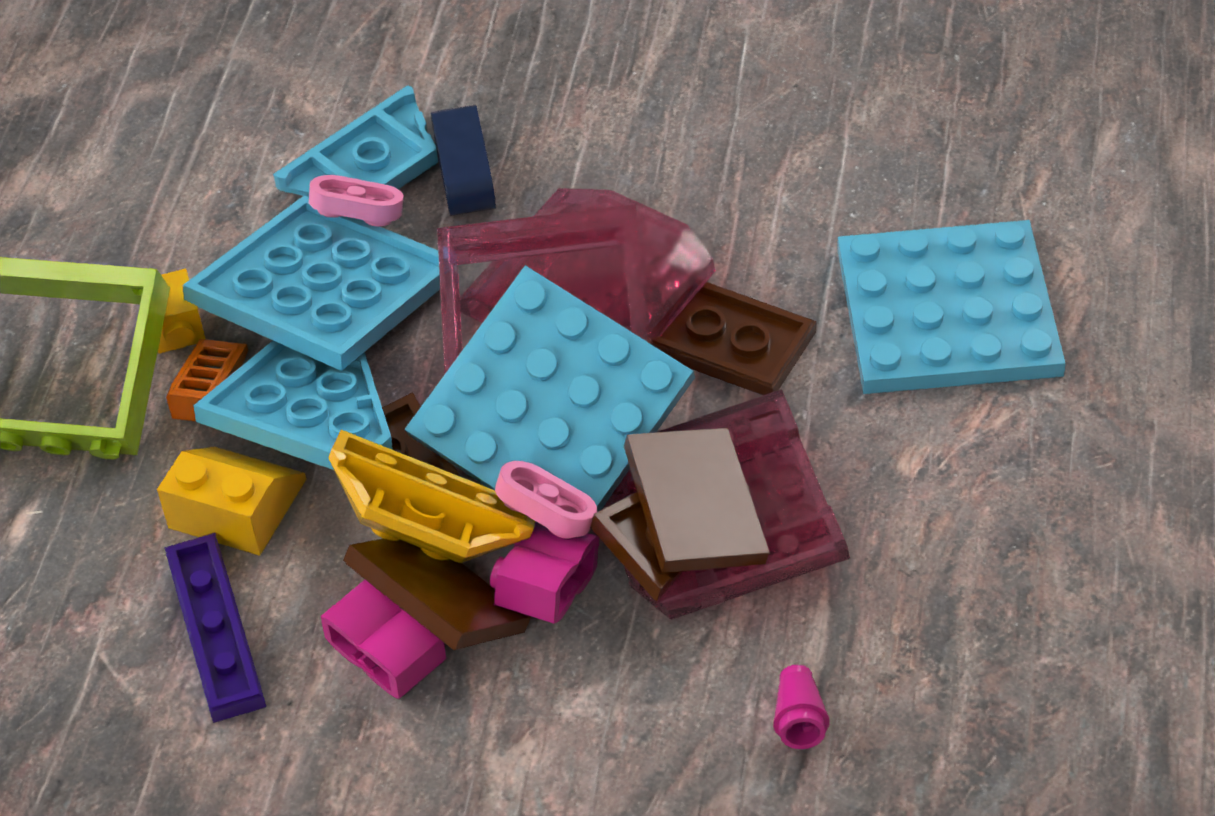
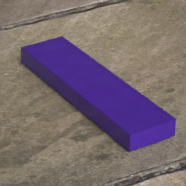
(214, 628)

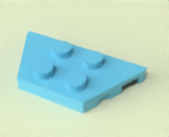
(380, 147)

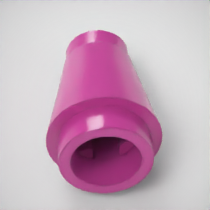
(799, 710)

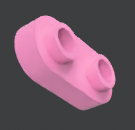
(356, 199)
(545, 499)

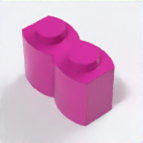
(544, 573)
(382, 639)

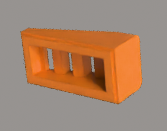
(182, 390)

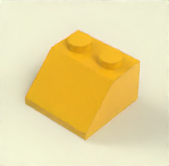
(228, 496)

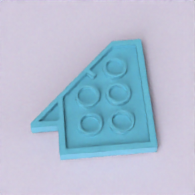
(296, 404)

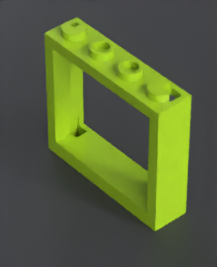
(104, 284)

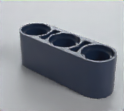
(463, 160)

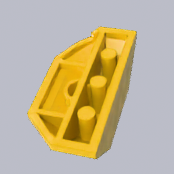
(423, 503)

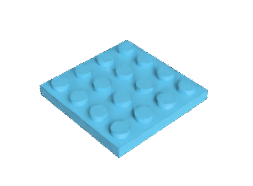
(318, 283)
(949, 307)
(549, 389)

